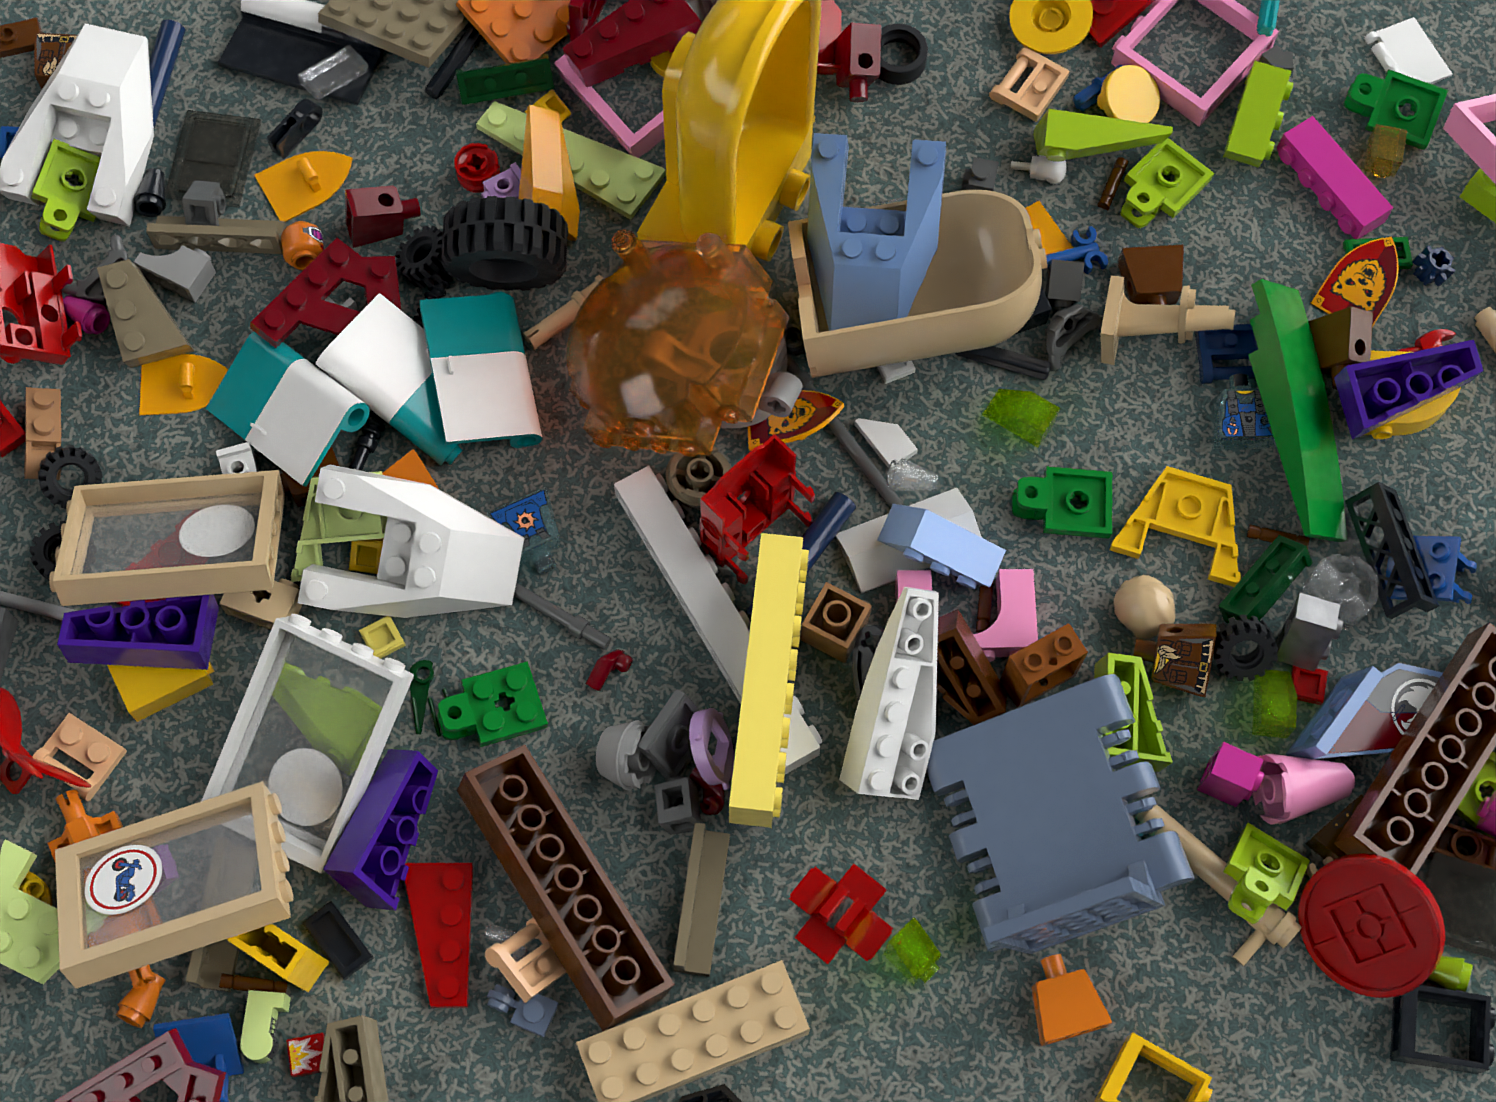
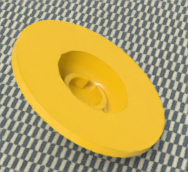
(1050, 24)

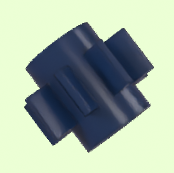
(1433, 265)

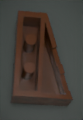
(965, 672)

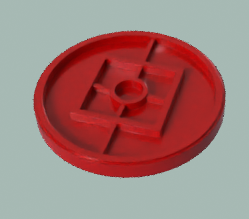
(1371, 925)

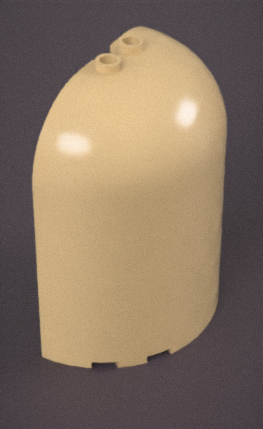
(972, 295)

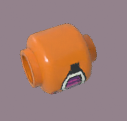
(301, 244)

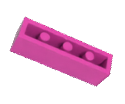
(1333, 178)

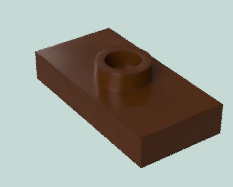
(18, 37)

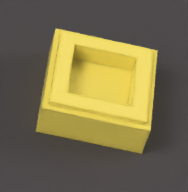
(382, 637)

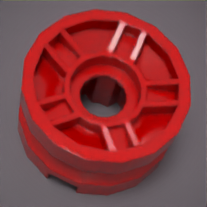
(471, 156)

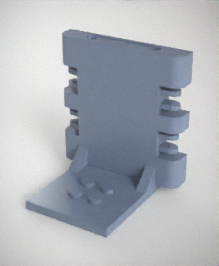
(1056, 818)

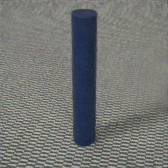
(163, 61)
(823, 529)

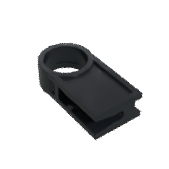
(294, 127)

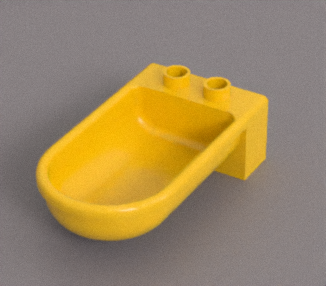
(738, 124)

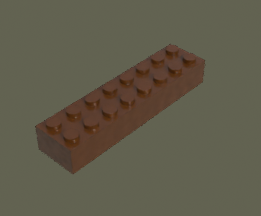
(1432, 761)
(564, 887)

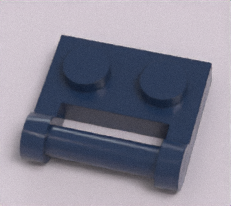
(1224, 345)

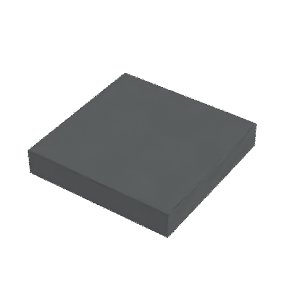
(667, 738)

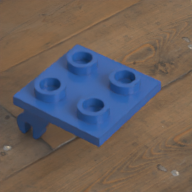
(1441, 560)
(210, 1043)

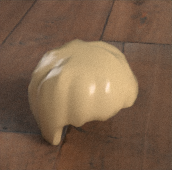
(1144, 605)

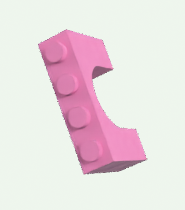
(1015, 606)

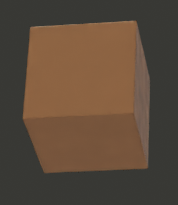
(835, 622)

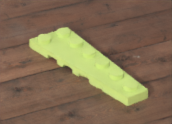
(597, 169)

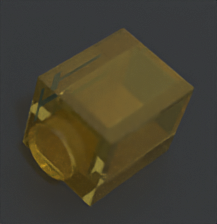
(1385, 151)

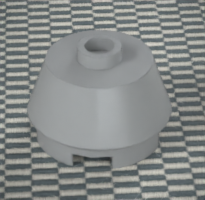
(621, 759)

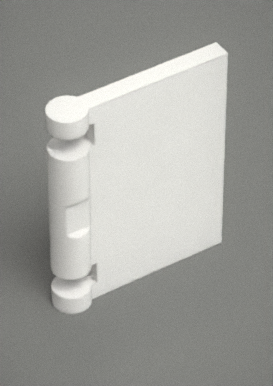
(1408, 52)

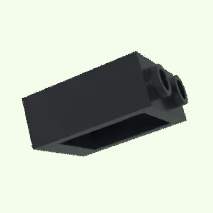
(1404, 1029)

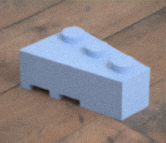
(942, 545)

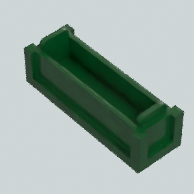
(505, 80)
(1266, 580)

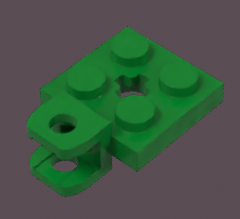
(1382, 100)
(1051, 496)
(478, 712)

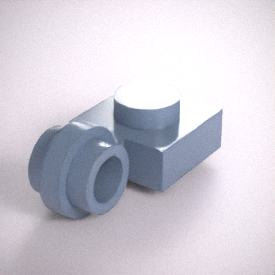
(531, 1016)

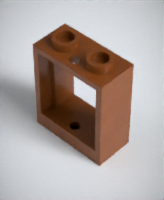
(1051, 658)

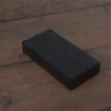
(337, 940)

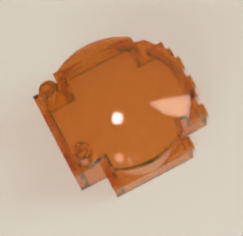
(674, 344)

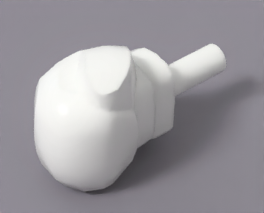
(1043, 169)

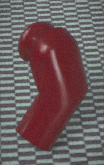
(607, 664)
(712, 794)

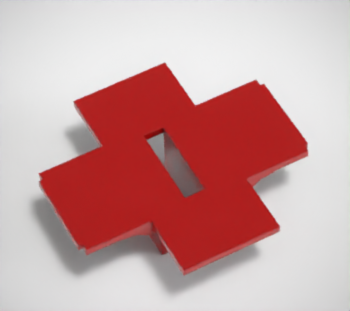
(857, 928)

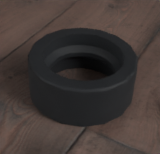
(905, 34)

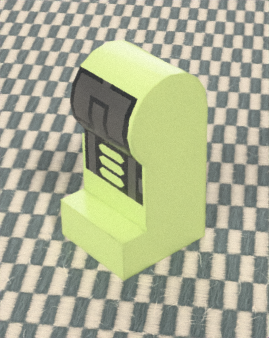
(260, 1022)

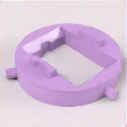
(714, 768)

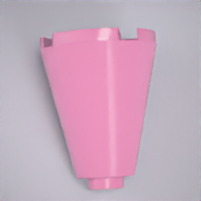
(1300, 786)

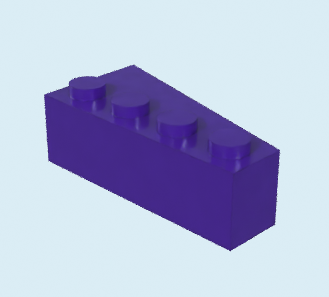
(1398, 384)
(144, 634)
(383, 827)

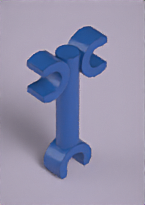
(1083, 249)

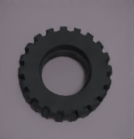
(504, 243)

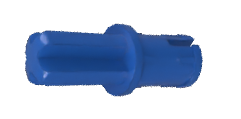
(1089, 95)

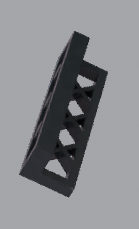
(1402, 550)

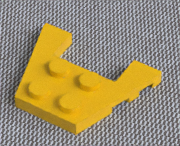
(1189, 509)

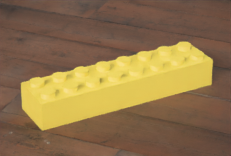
(766, 686)

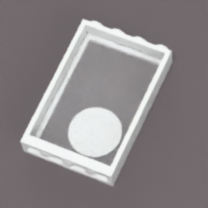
(312, 732)

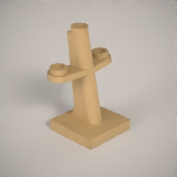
(1130, 319)

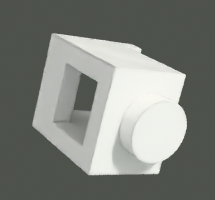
(237, 458)

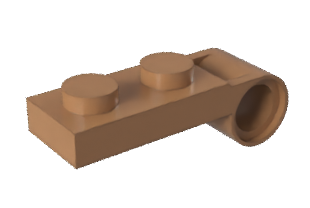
(41, 427)

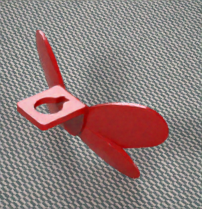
(14, 752)

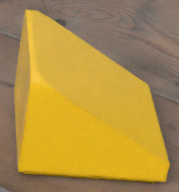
(553, 102)
(365, 555)

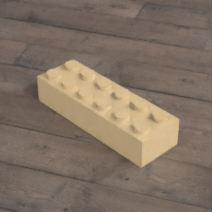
(694, 1037)

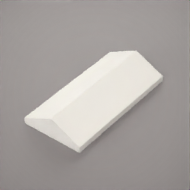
(877, 563)

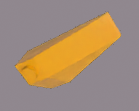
(547, 168)

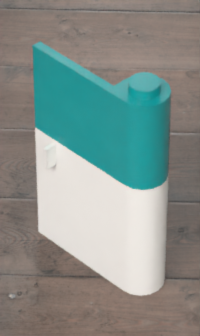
(388, 367)
(480, 370)
(285, 406)

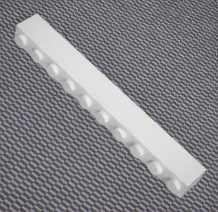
(702, 594)

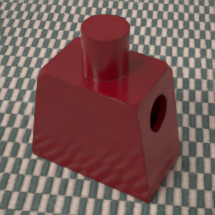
(859, 55)
(377, 214)

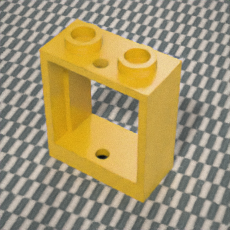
(1136, 1045)

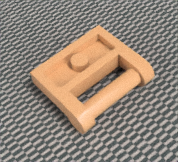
(1038, 88)
(87, 748)
(533, 971)

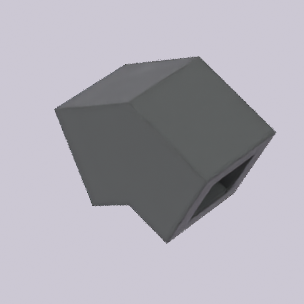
(1278, 58)

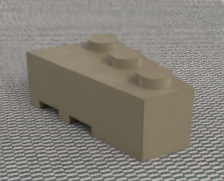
(138, 317)
(352, 1063)

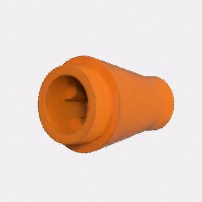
(140, 1003)

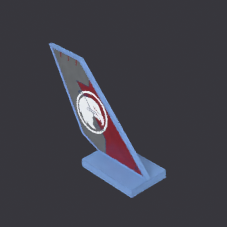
(1366, 713)

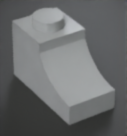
(182, 272)

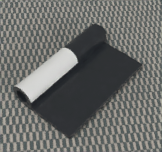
(284, 39)

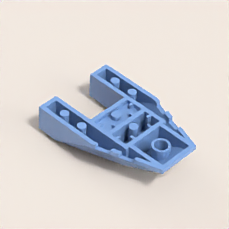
(866, 257)

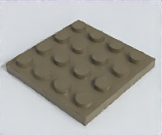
(403, 27)

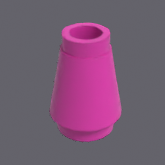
(87, 313)

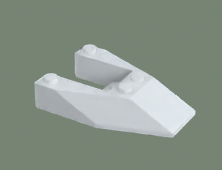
(95, 104)
(432, 557)

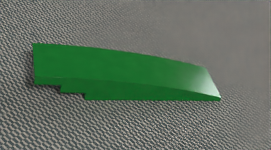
(1298, 409)

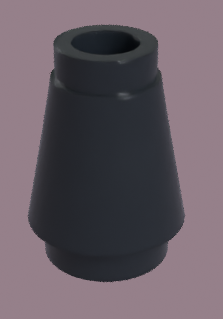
(151, 193)

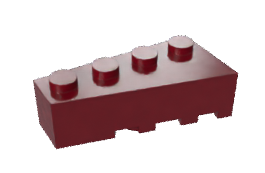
(630, 37)

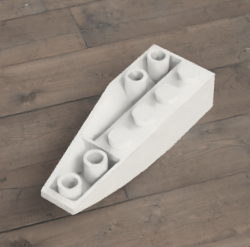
(897, 704)

